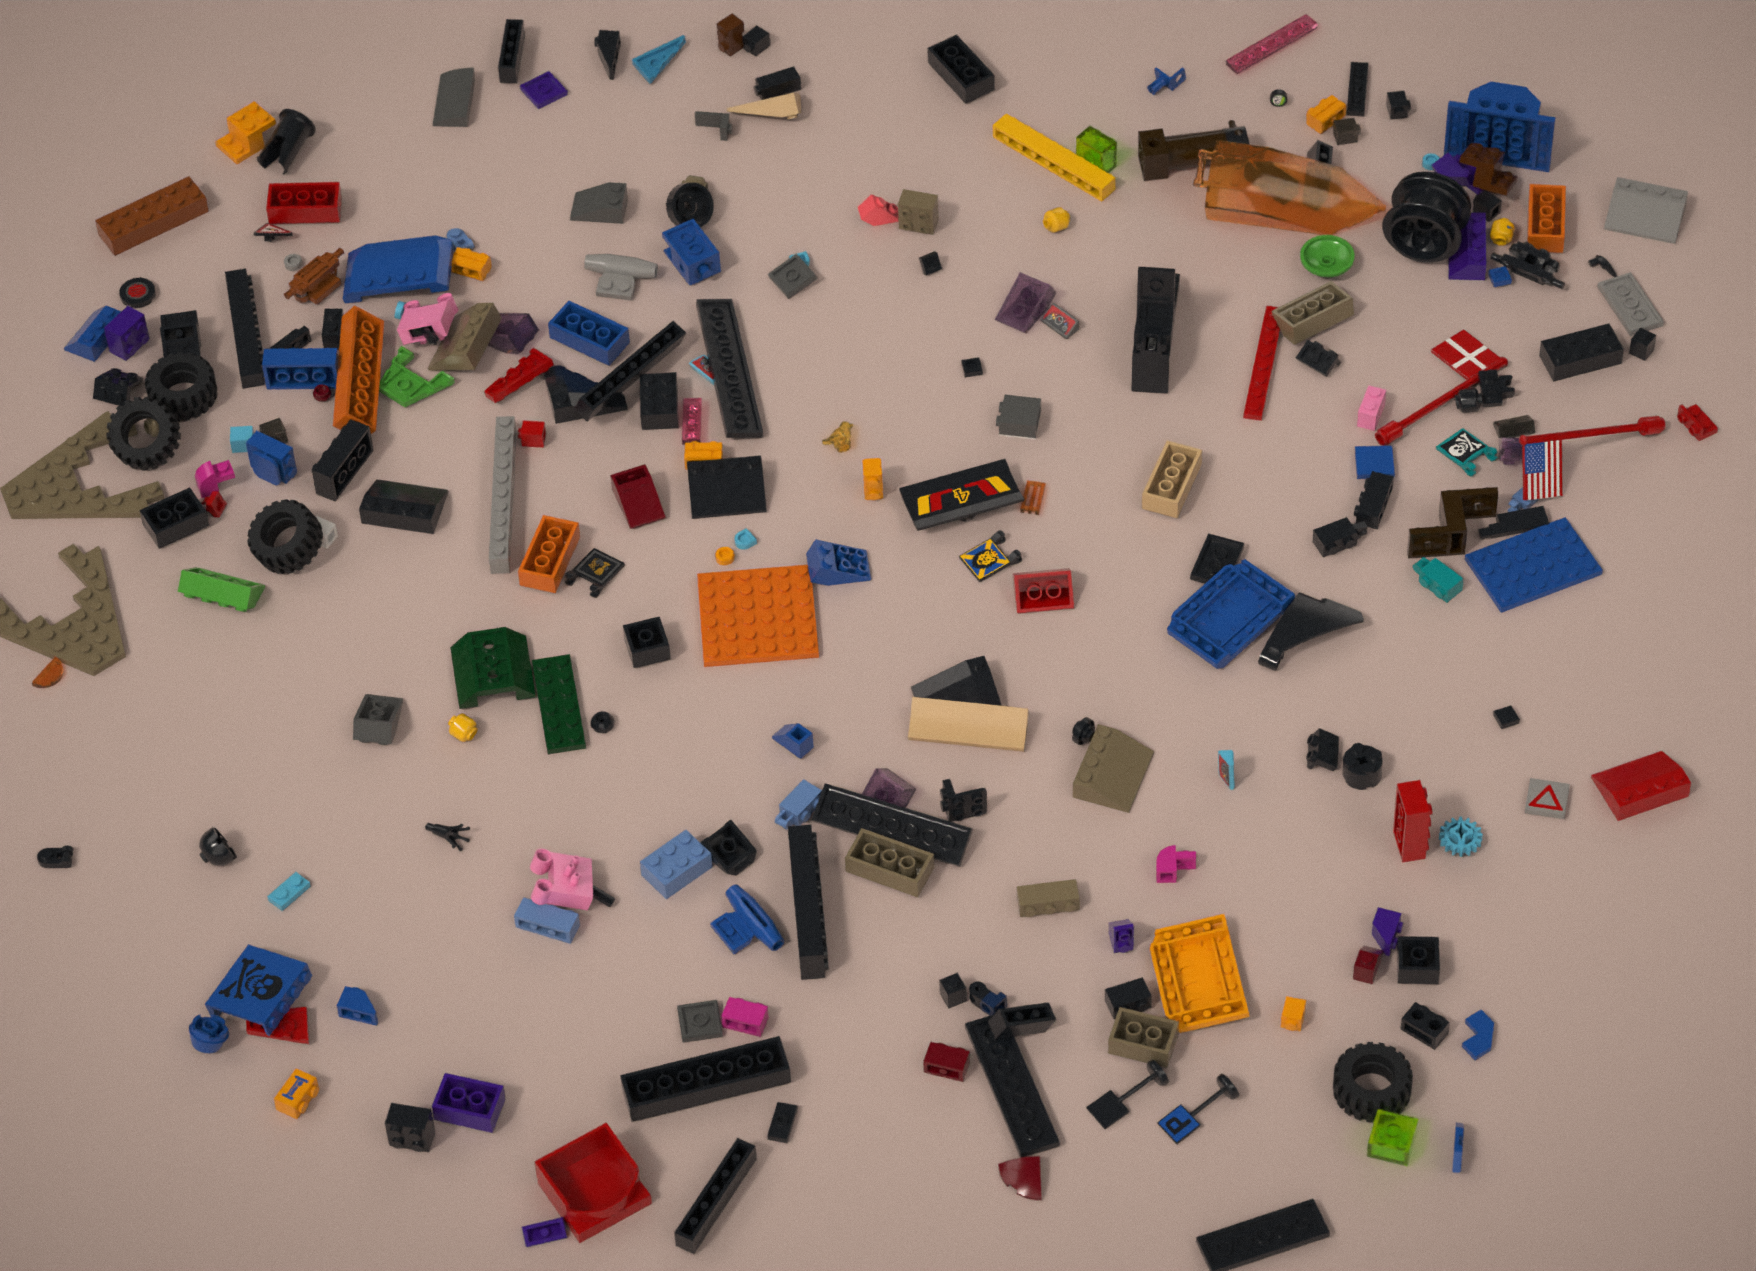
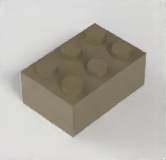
(1143, 1037)

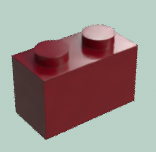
(946, 1061)

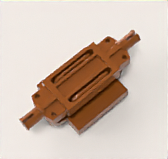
(316, 279)

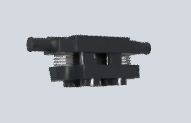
(1531, 264)

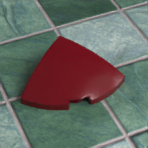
(1023, 1175)

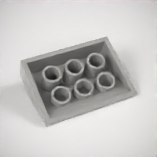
(1646, 210)

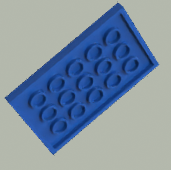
(1533, 564)

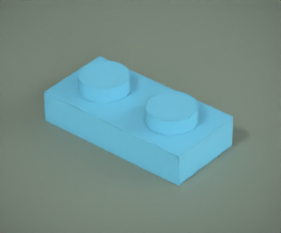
(289, 891)

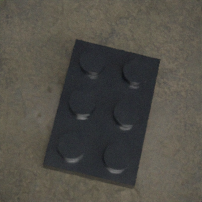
(1214, 556)

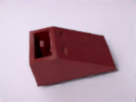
(637, 496)

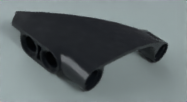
(1304, 621)

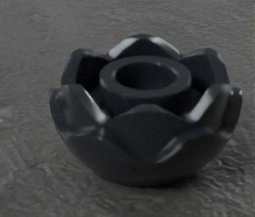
(602, 722)

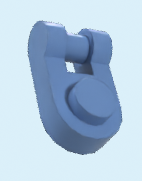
(459, 239)

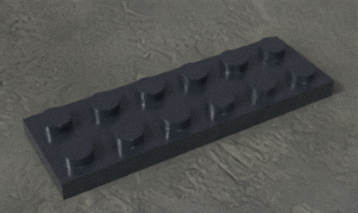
(1263, 1236)

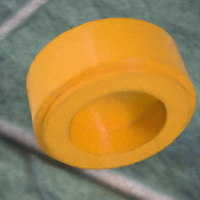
(724, 556)

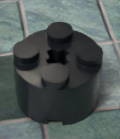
(1362, 766)

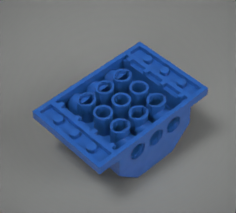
(1502, 119)

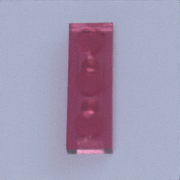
(691, 420)

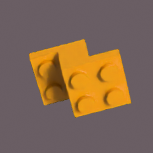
(245, 132)

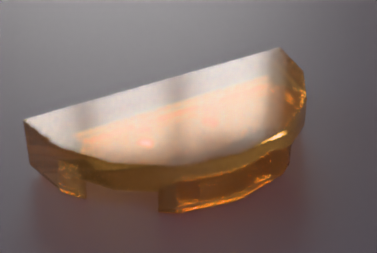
(49, 675)

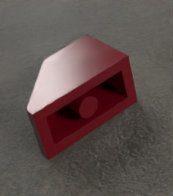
(1367, 964)

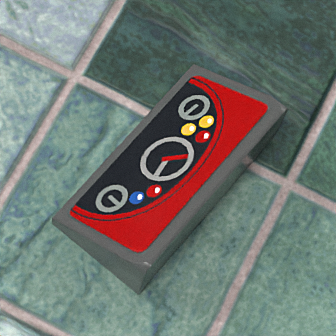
(1060, 321)

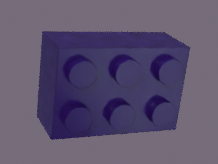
(468, 1102)

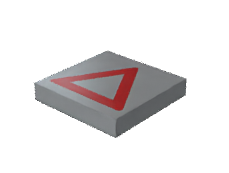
(1547, 798)

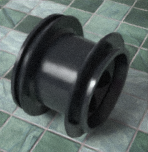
(1427, 217)

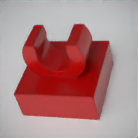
(215, 504)

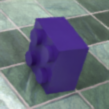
(126, 333)

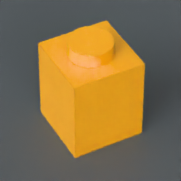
(1293, 1013)

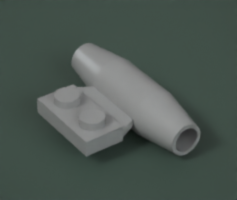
(619, 273)

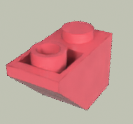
(878, 211)

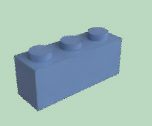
(547, 920)

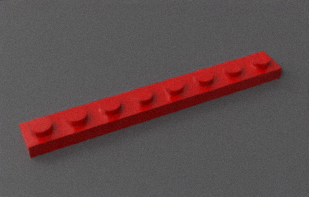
(1262, 367)

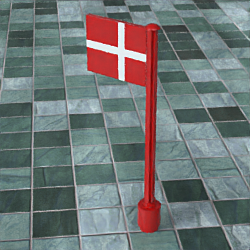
(1465, 357)

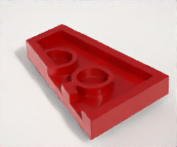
(291, 1028)

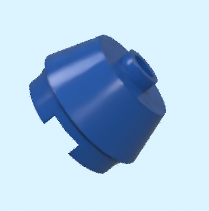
(208, 1033)

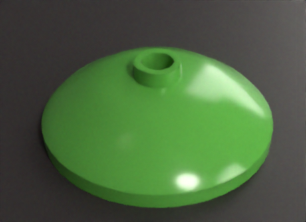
(1327, 256)

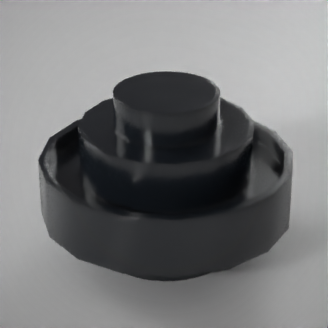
(1083, 731)

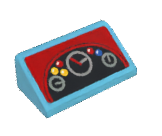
(702, 367)
(1226, 767)

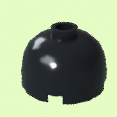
(215, 848)

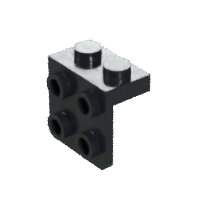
(115, 386)
(962, 804)

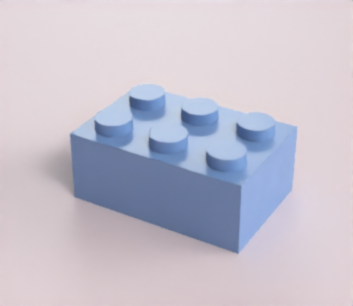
(676, 864)

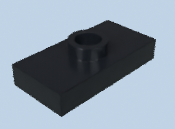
(782, 1122)

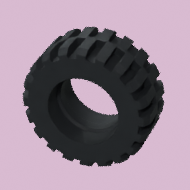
(182, 369)
(130, 414)
(295, 552)
(1372, 1060)

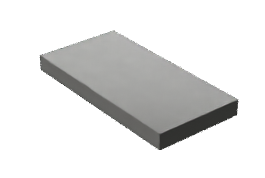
(1630, 303)

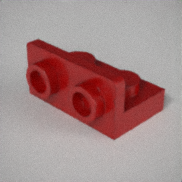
(1696, 422)

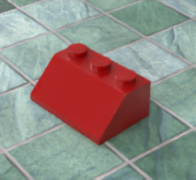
(1043, 590)

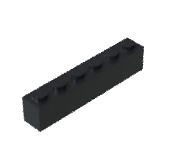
(715, 1196)

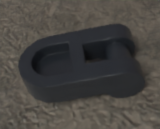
(49, 857)

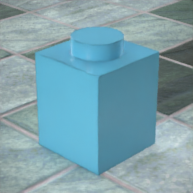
(239, 437)

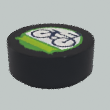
(1278, 98)

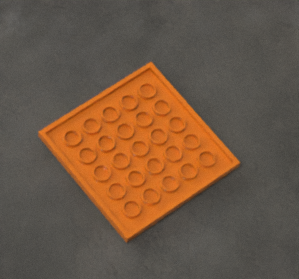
(757, 615)

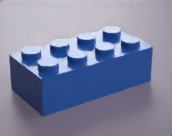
(589, 333)
(300, 368)

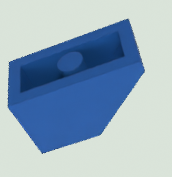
(356, 1006)

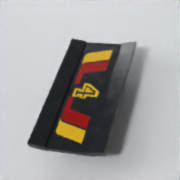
(961, 495)

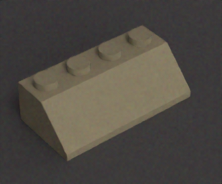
(1313, 312)

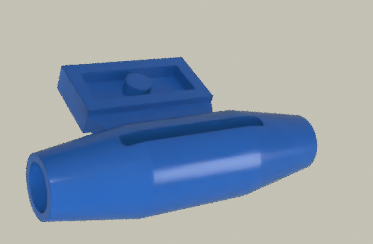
(747, 921)

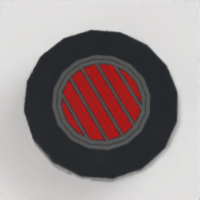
(137, 292)

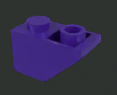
(1451, 168)
(1385, 929)
(1121, 935)

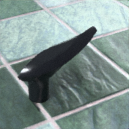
(1604, 264)

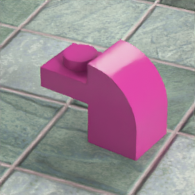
(210, 475)
(1170, 861)

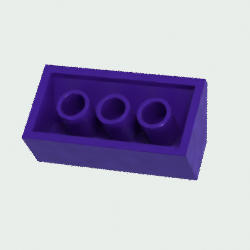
(1470, 259)

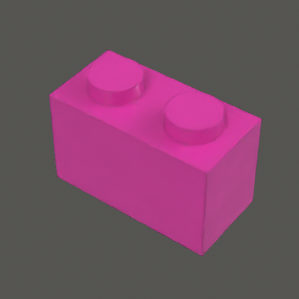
(745, 1016)

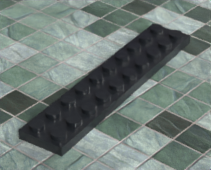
(729, 368)

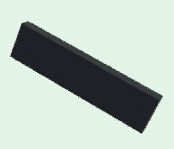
(1357, 89)

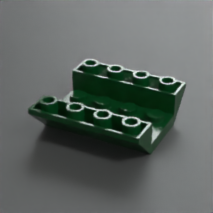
(506, 658)

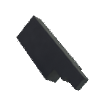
(1515, 523)

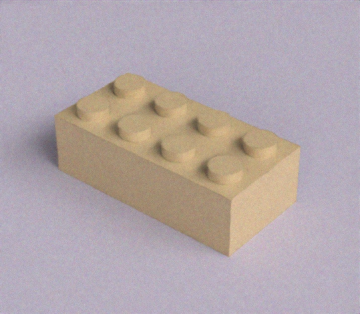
(1172, 479)

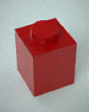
(532, 434)

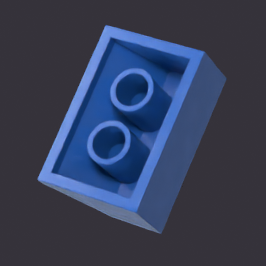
(91, 338)

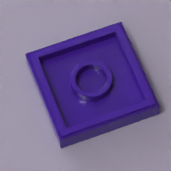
(543, 90)

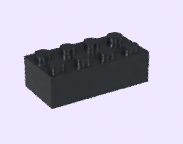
(961, 69)
(1581, 352)
(342, 460)

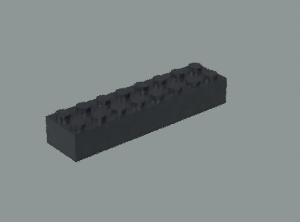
(808, 902)
(705, 1078)

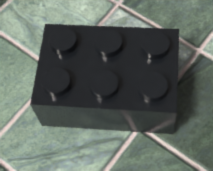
(659, 401)
(174, 517)

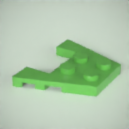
(406, 386)

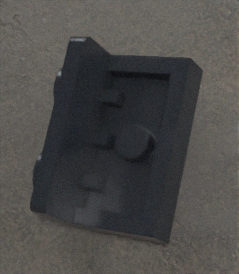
(1323, 750)

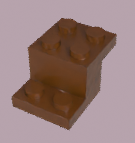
(1488, 169)

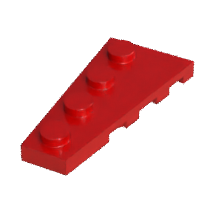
(516, 377)

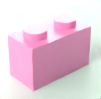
(1371, 408)

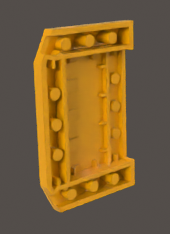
(1198, 974)

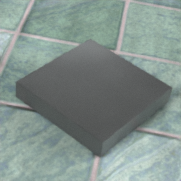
(792, 276)
(699, 1021)

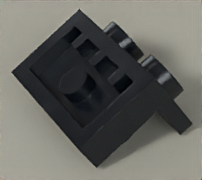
(1318, 358)

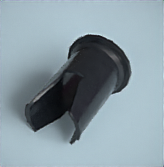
(286, 139)

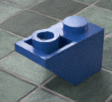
(795, 739)

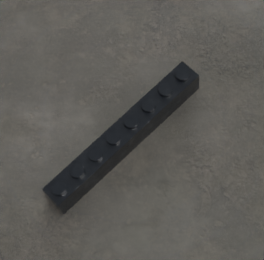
(244, 327)
(629, 371)

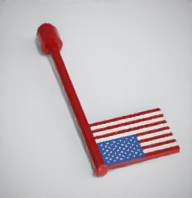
(1544, 454)

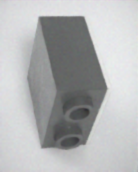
(1019, 416)

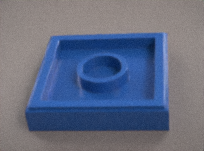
(1374, 459)

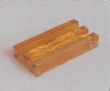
(1030, 508)

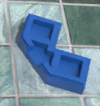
(1481, 1042)
(1458, 1147)

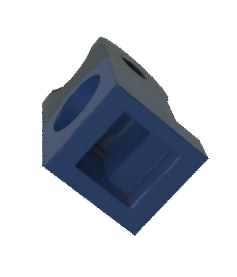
(986, 999)

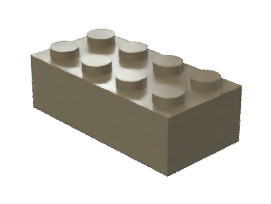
(889, 862)

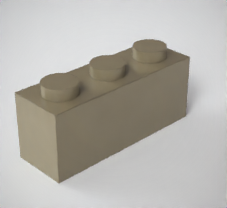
(1048, 898)

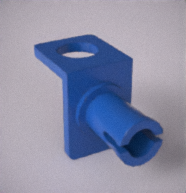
(1164, 80)

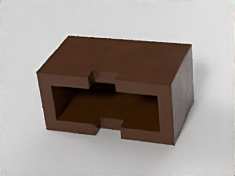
(730, 34)

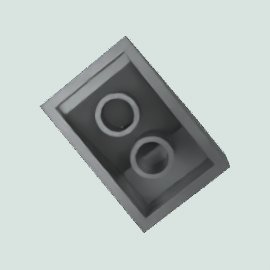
(601, 203)
(377, 719)

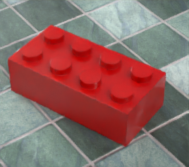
(304, 202)
(1412, 820)

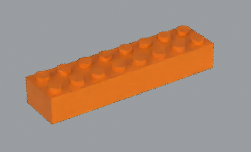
(358, 369)

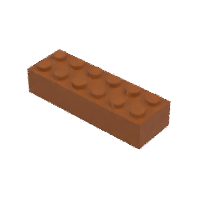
(151, 215)

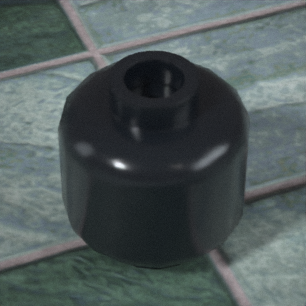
(1468, 400)

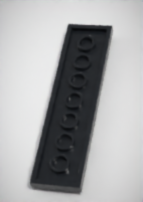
(854, 811)
(1013, 1089)

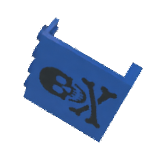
(260, 987)

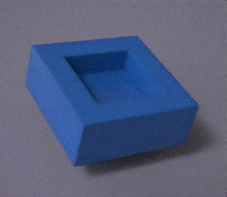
(1499, 276)

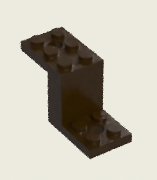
(1451, 534)

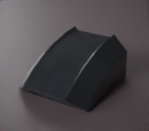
(730, 849)

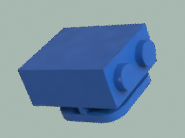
(271, 459)

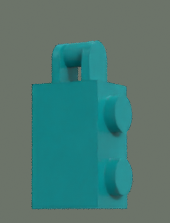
(1438, 578)

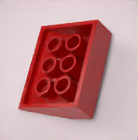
(1642, 785)

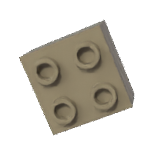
(918, 211)

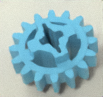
(1469, 833)

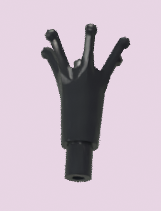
(449, 833)

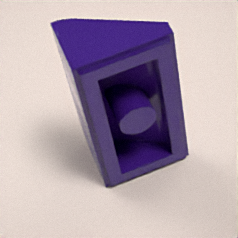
(544, 1232)

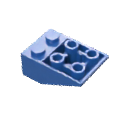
(837, 564)

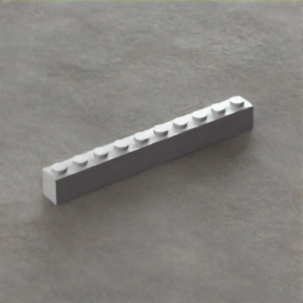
(502, 495)

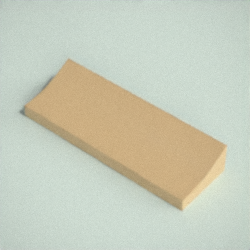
(968, 724)

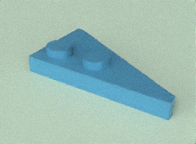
(655, 60)

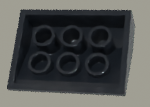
(726, 487)
(402, 506)

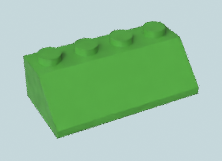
(220, 588)

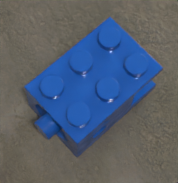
(691, 252)

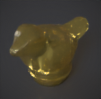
(840, 437)

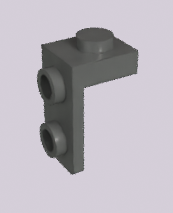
(713, 119)

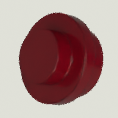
(321, 393)

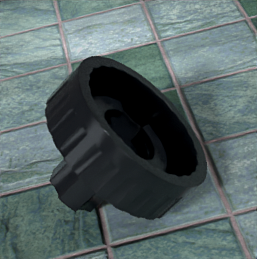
(680, 203)

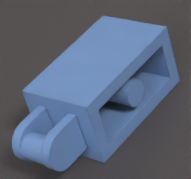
(798, 805)

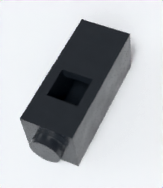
(777, 83)

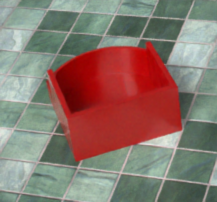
(592, 1182)

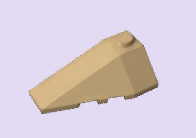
(779, 106)

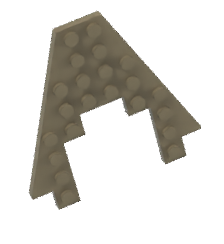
(52, 490)
(85, 638)

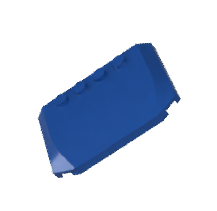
(398, 267)
(1229, 612)

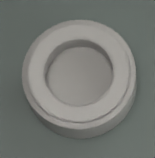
(293, 262)

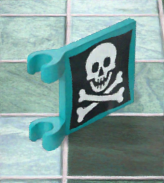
(1464, 448)

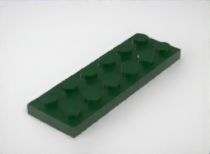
(558, 704)

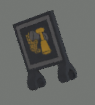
(597, 569)

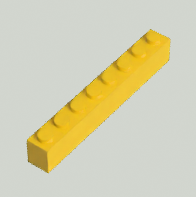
(1054, 157)

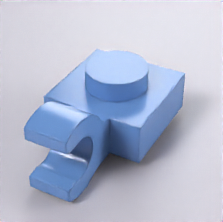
(1517, 502)

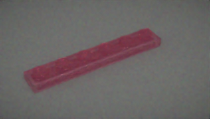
(1271, 44)

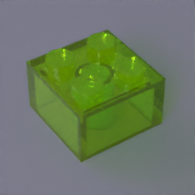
(1097, 148)
(1392, 1137)

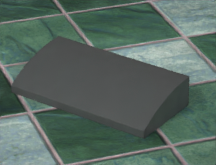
(454, 98)

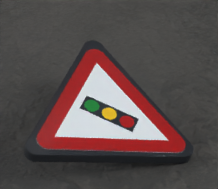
(270, 231)

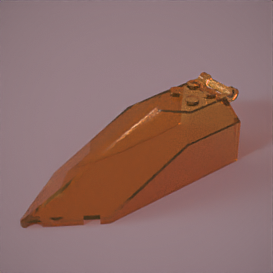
(1281, 190)

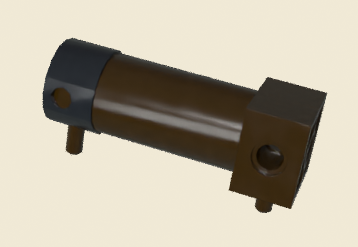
(1163, 153)

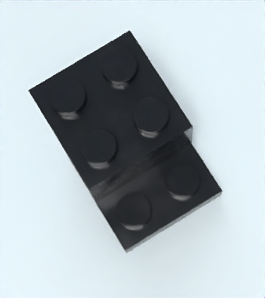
(180, 333)

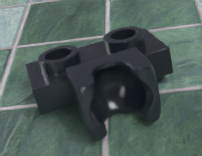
(1494, 388)

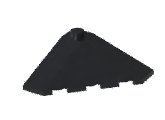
(565, 391)
(964, 682)

